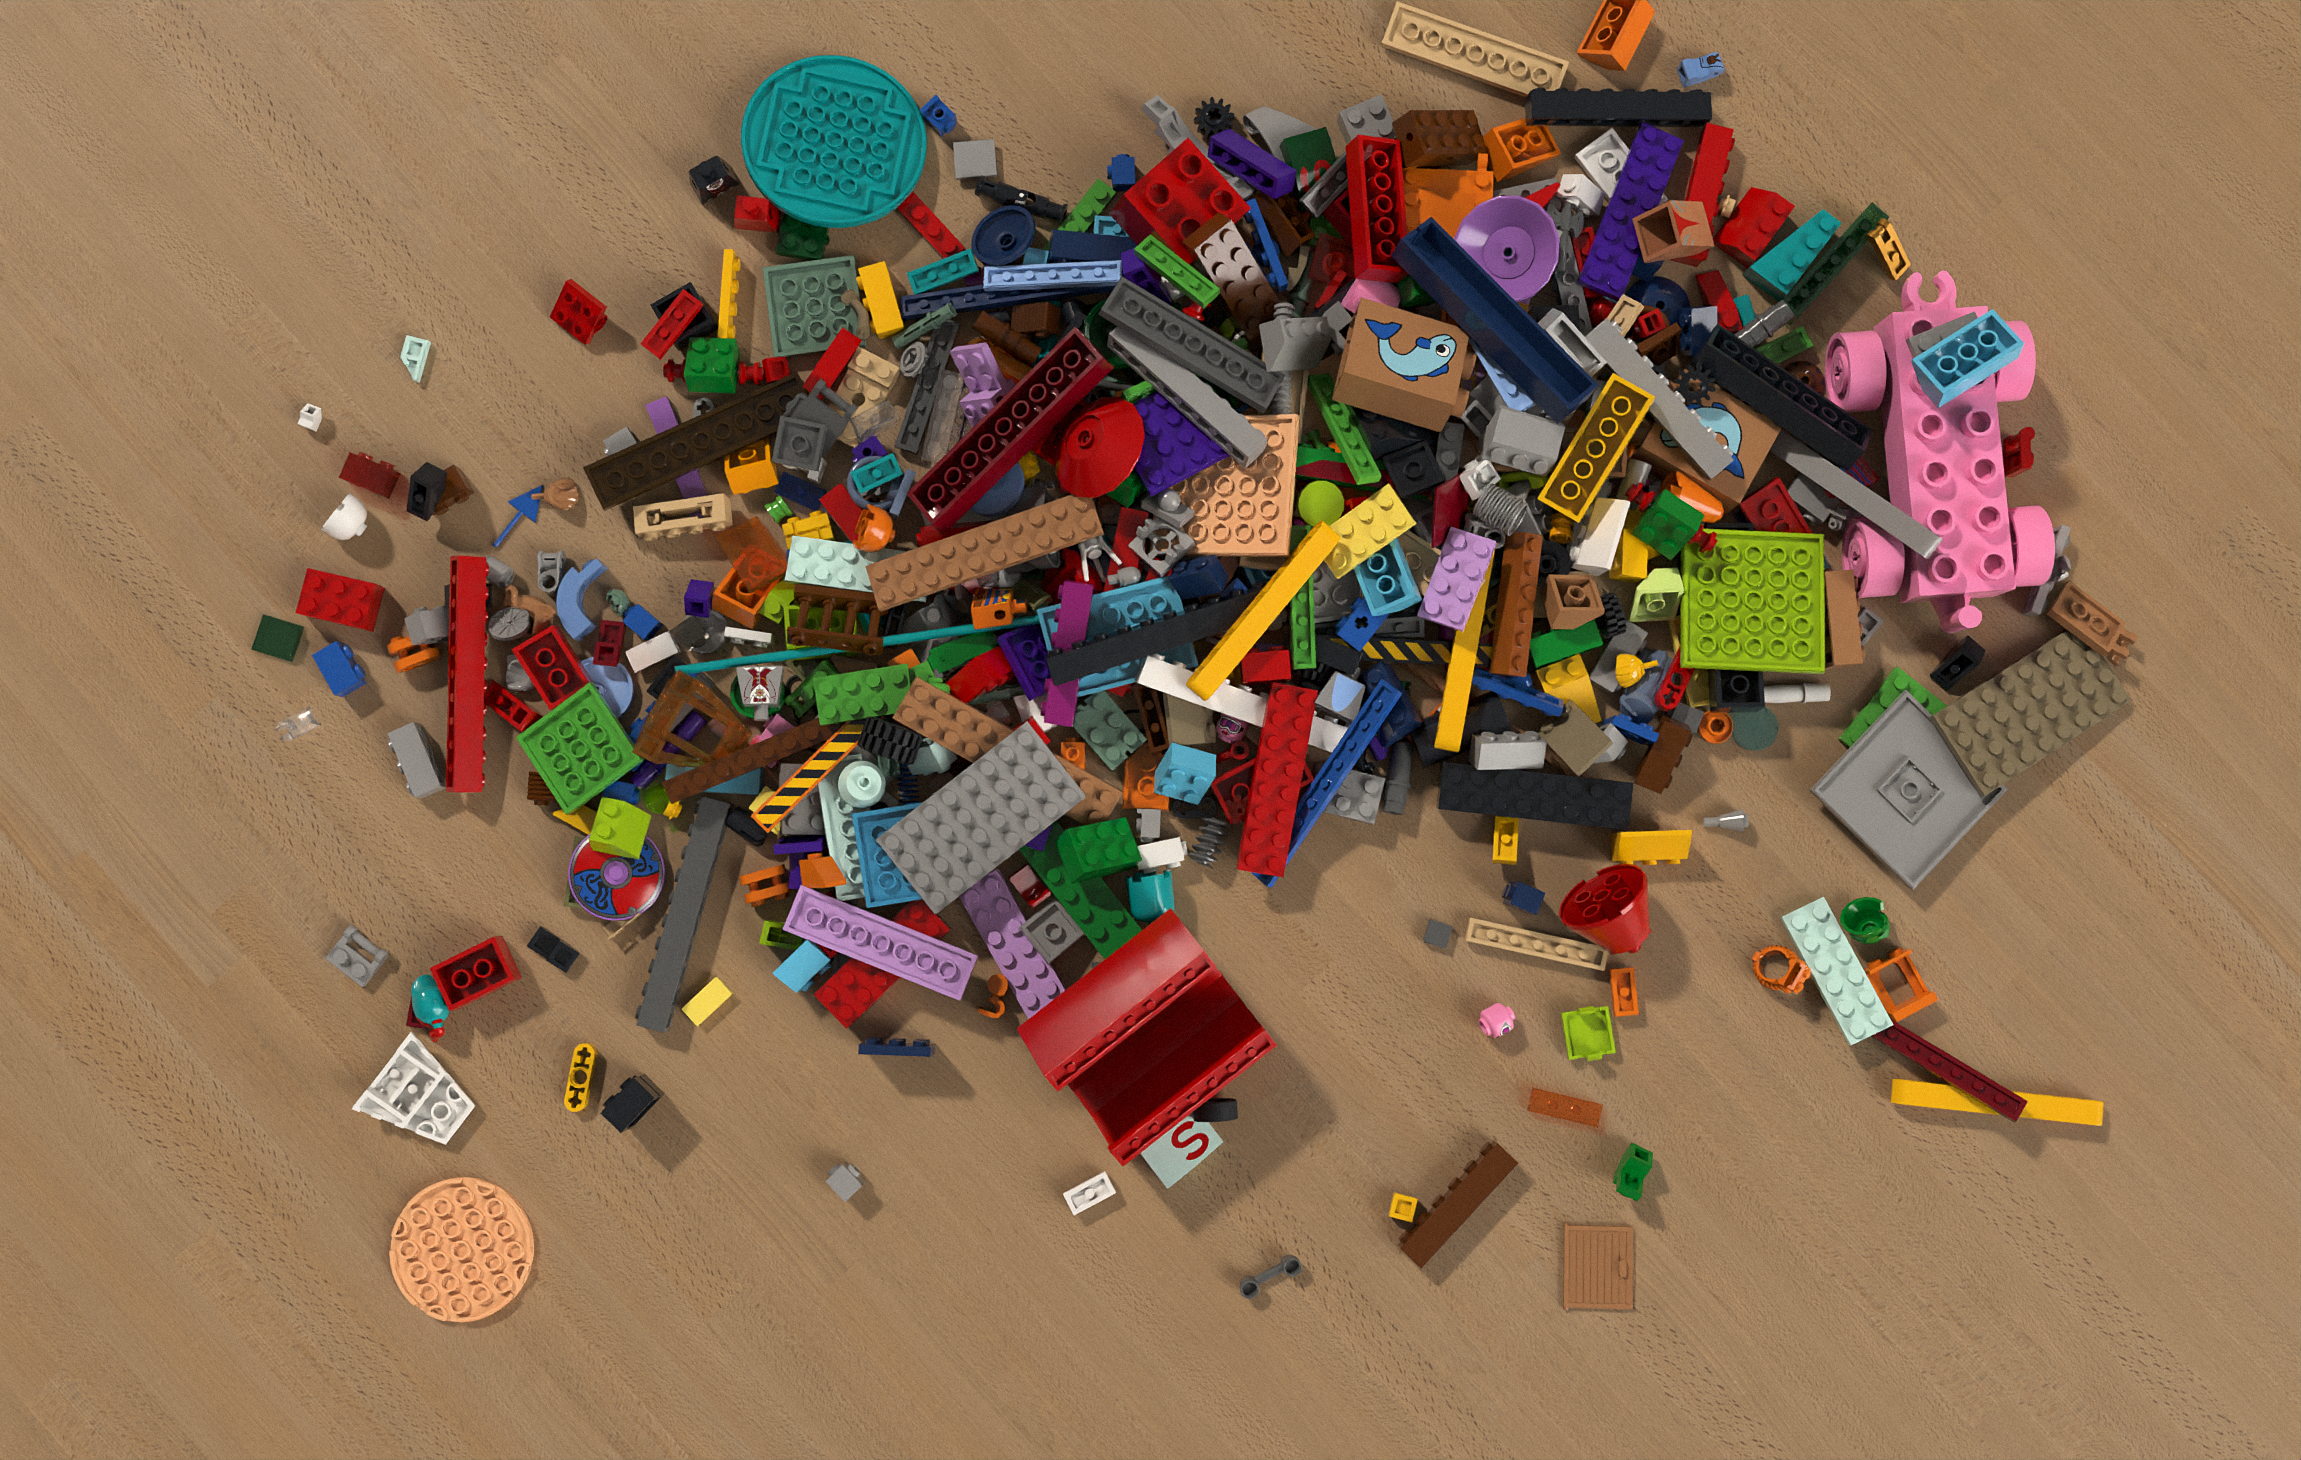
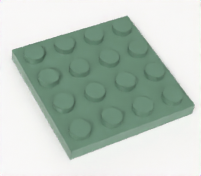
(808, 306)

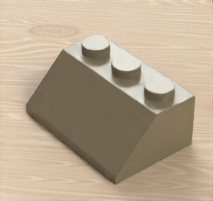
(1188, 722)

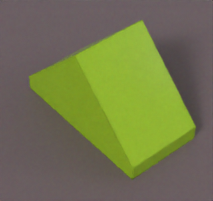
(775, 936)

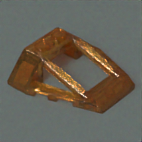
(664, 712)

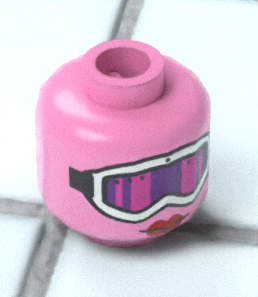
(1231, 728)
(1496, 1020)

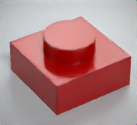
(775, 368)

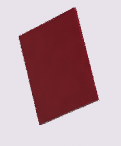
(1449, 509)

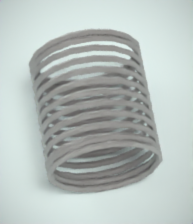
(1514, 520)

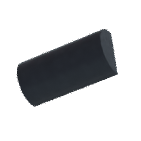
(1483, 714)

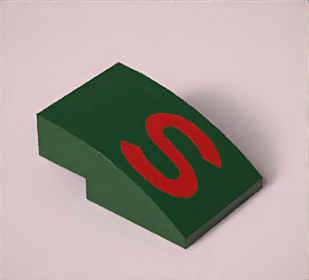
(1311, 157)

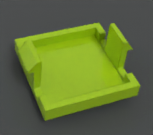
(1588, 1033)

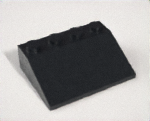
(1385, 434)

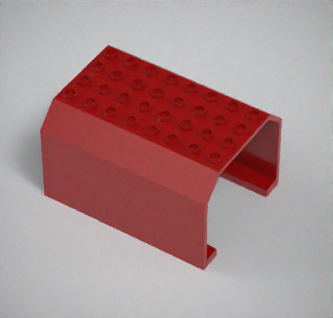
(1146, 1036)

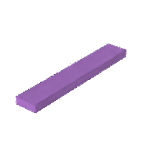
(664, 418)

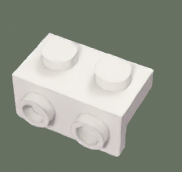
(1478, 476)

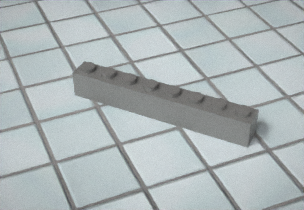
(1191, 397)
(1668, 407)

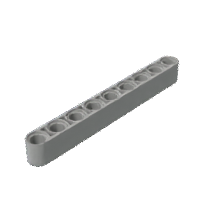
(1856, 494)

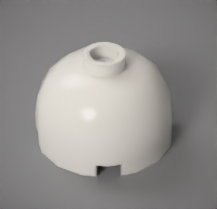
(347, 519)

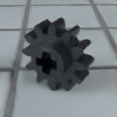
(1208, 112)
(1704, 384)

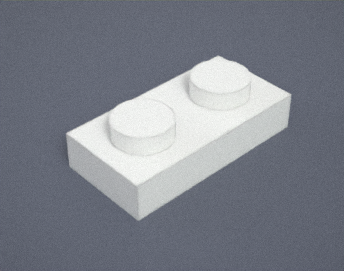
(739, 636)
(1089, 1193)

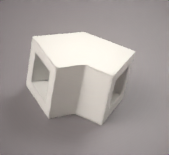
(310, 417)

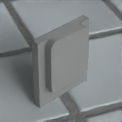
(974, 159)

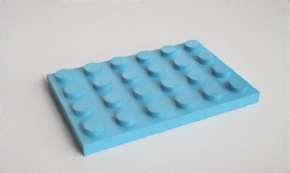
(1121, 608)

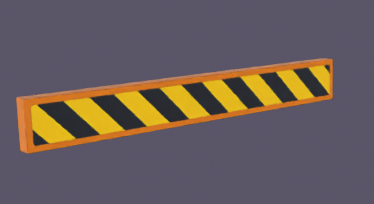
(809, 775)

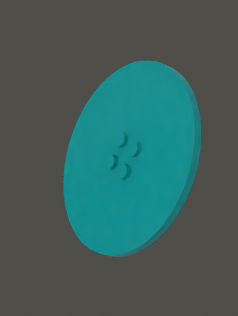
(833, 141)

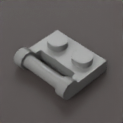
(352, 961)

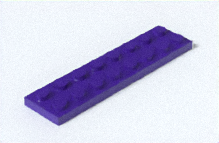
(1635, 192)

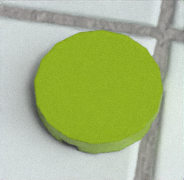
(1319, 502)

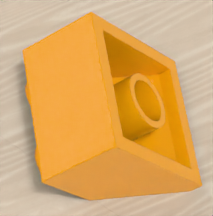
(751, 468)

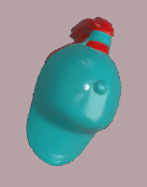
(429, 1005)

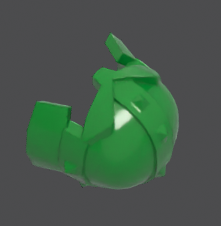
(1865, 920)

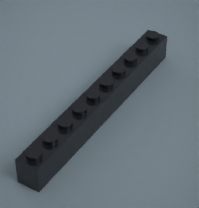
(1149, 637)

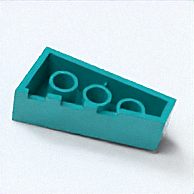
(1786, 262)

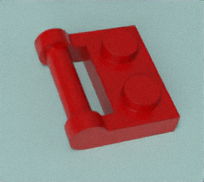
(2021, 458)

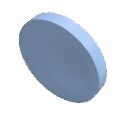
(614, 685)

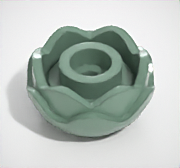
(619, 601)

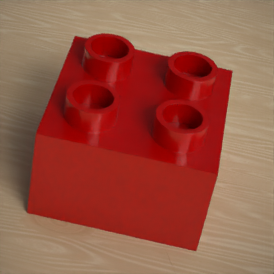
(1177, 200)

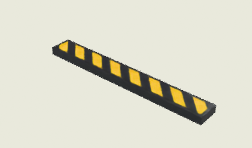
(1413, 651)

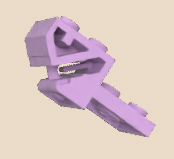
(982, 378)

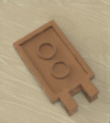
(2091, 623)

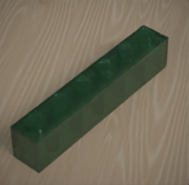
(1833, 261)

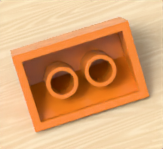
(1616, 33)

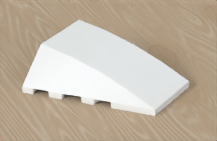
(416, 1094)

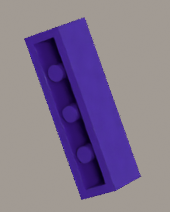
(1251, 163)

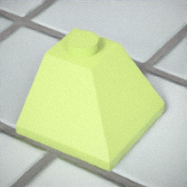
(1657, 596)

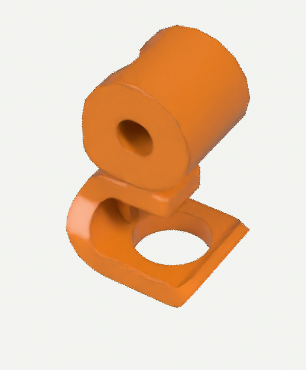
(998, 987)

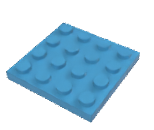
(880, 876)

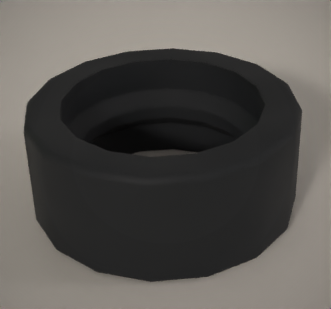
(1216, 1110)

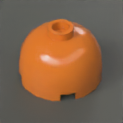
(873, 529)

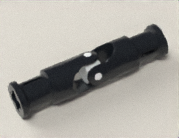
(1010, 195)

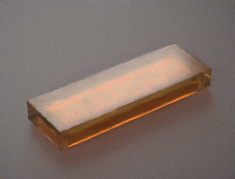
(1565, 1107)

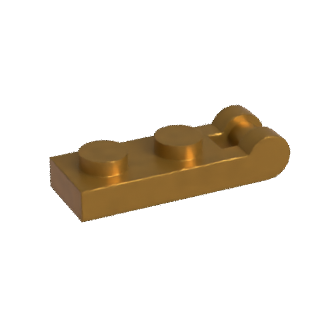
(1888, 249)

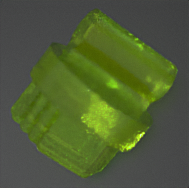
(656, 799)

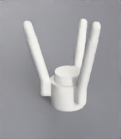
(1092, 549)

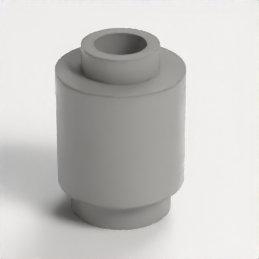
(499, 572)

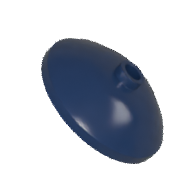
(1003, 235)
(1660, 291)

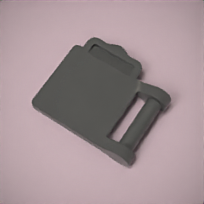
(814, 410)

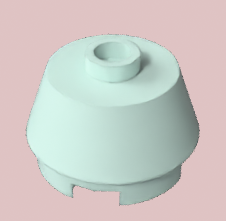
(861, 784)

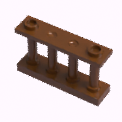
(830, 600)

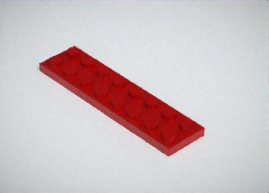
(1276, 779)

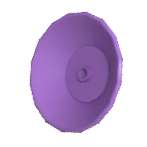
(1513, 225)

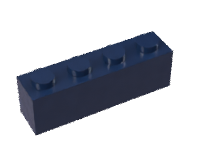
(1086, 247)

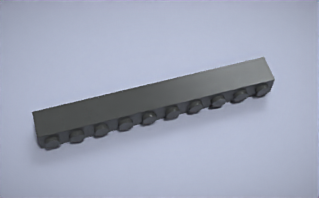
(684, 915)

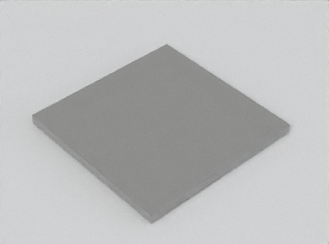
(1903, 792)

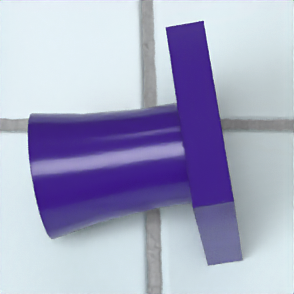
(798, 848)

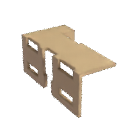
(615, 927)

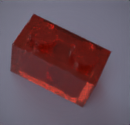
(369, 475)

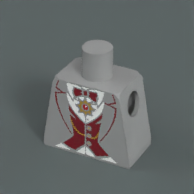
(760, 688)

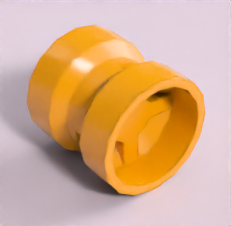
(1561, 529)

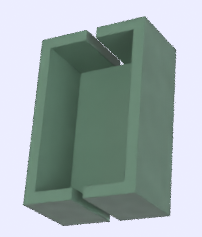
(1107, 729)

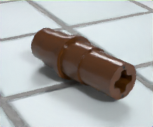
(1006, 338)

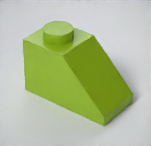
(778, 597)

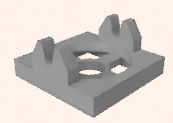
(1172, 556)

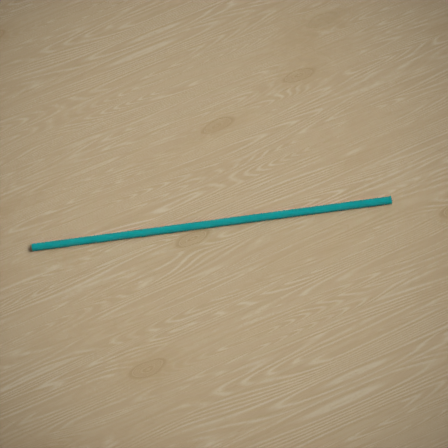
(815, 651)

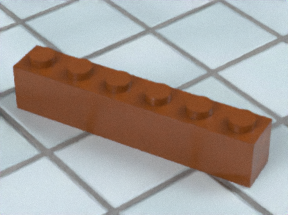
(1516, 604)

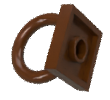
(1661, 345)

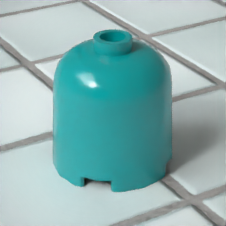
(1150, 895)

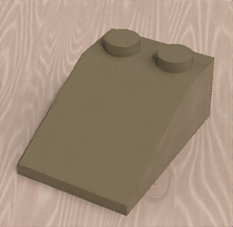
(1575, 737)

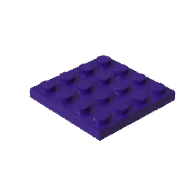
(1171, 446)

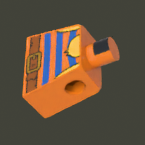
(995, 607)

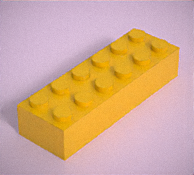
(1596, 447)

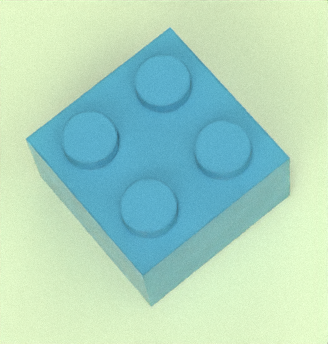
(1185, 773)

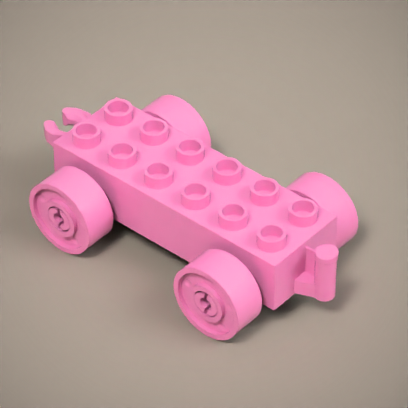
(1939, 468)

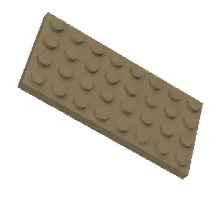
(2029, 710)

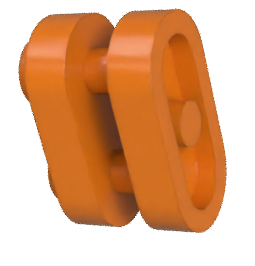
(401, 645)
(757, 896)

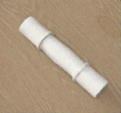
(1793, 693)

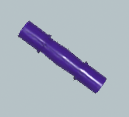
(686, 730)

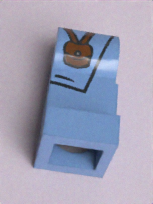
(1700, 69)

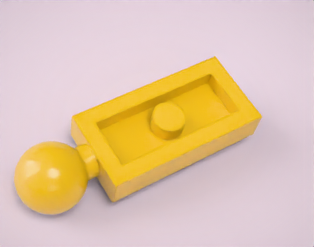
(1505, 840)

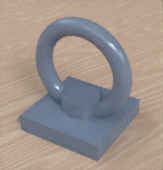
(895, 496)

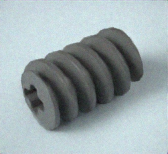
(1209, 841)

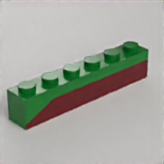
(1331, 467)

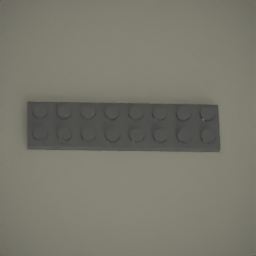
(1191, 344)

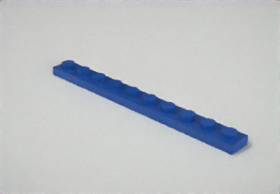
(1338, 766)

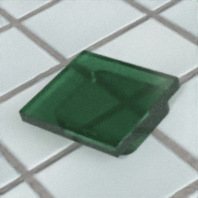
(277, 638)

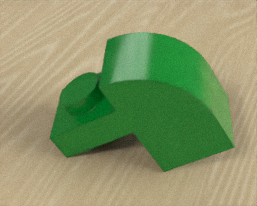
(1632, 1170)

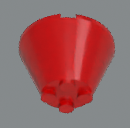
(1610, 909)

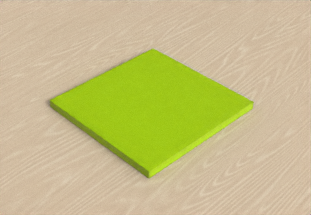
(1754, 603)

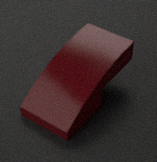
(610, 643)

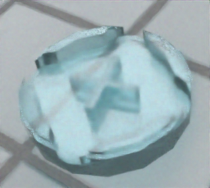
(1755, 729)

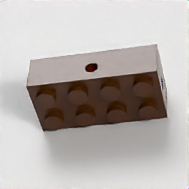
(1439, 137)

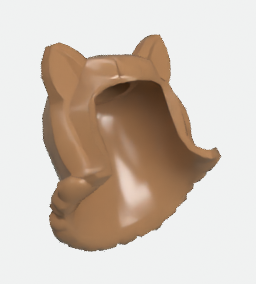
(540, 611)

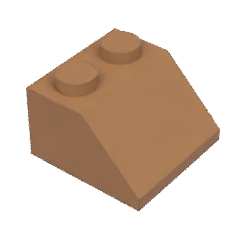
(1571, 600)

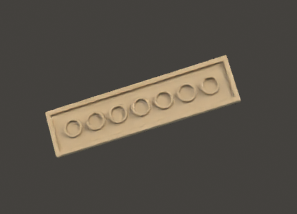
(1471, 52)

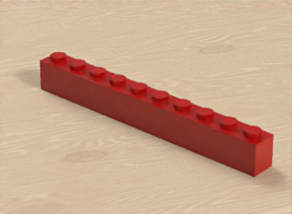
(466, 674)

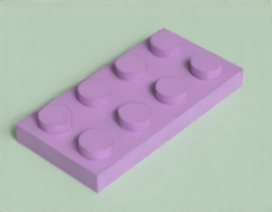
(1457, 579)

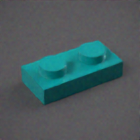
(876, 473)

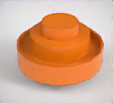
(1715, 727)

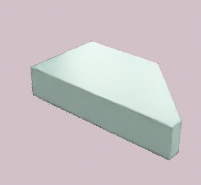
(415, 355)

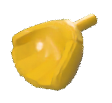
(1630, 669)

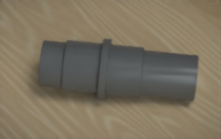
(1765, 324)
(1398, 778)

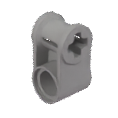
(1483, 529)
(550, 567)

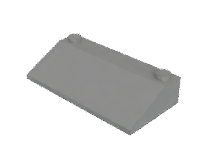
(1484, 396)

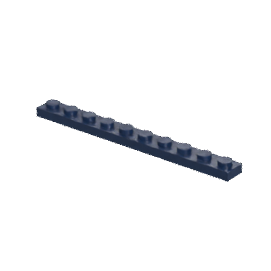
(976, 298)

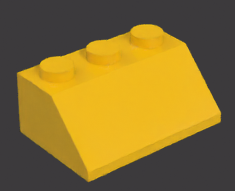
(1650, 846)

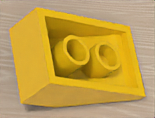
(1568, 681)

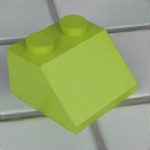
(619, 828)

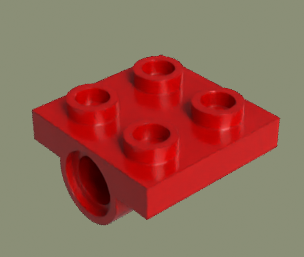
(579, 312)

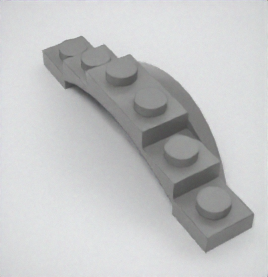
(1174, 131)

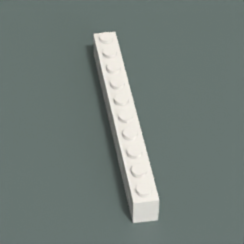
(1228, 699)

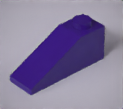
(1144, 276)

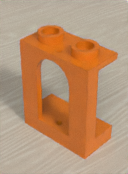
(1922, 995)

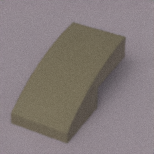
(1294, 274)

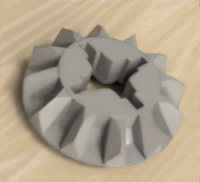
(914, 359)

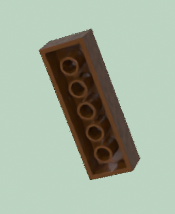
(1231, 267)

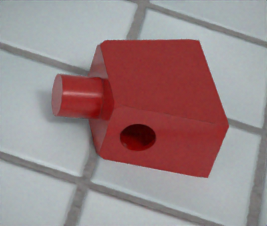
(753, 214)

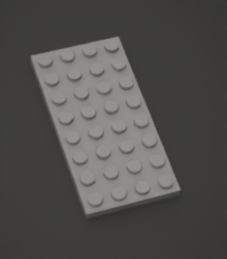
(981, 817)

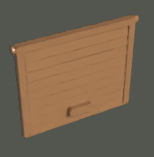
(1597, 1267)

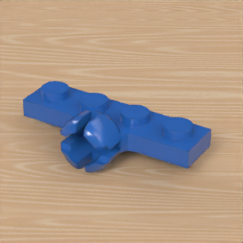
(1265, 248)
(1518, 689)

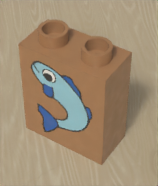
(1404, 366)
(1736, 425)

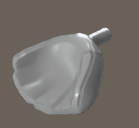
(517, 678)

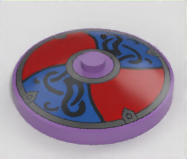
(614, 884)

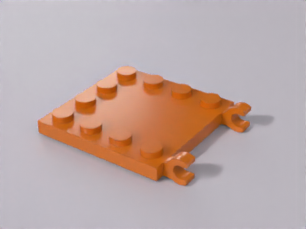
(1445, 194)

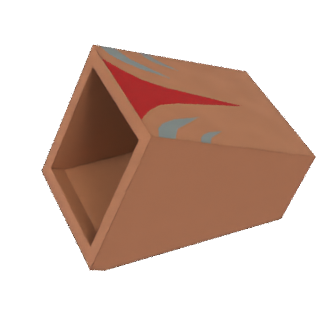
(1673, 231)

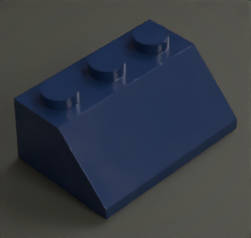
(1403, 716)

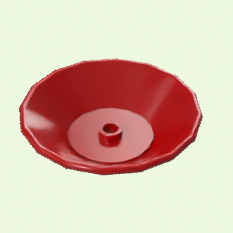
(1099, 447)

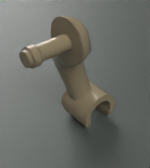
(851, 297)

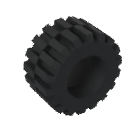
(890, 740)

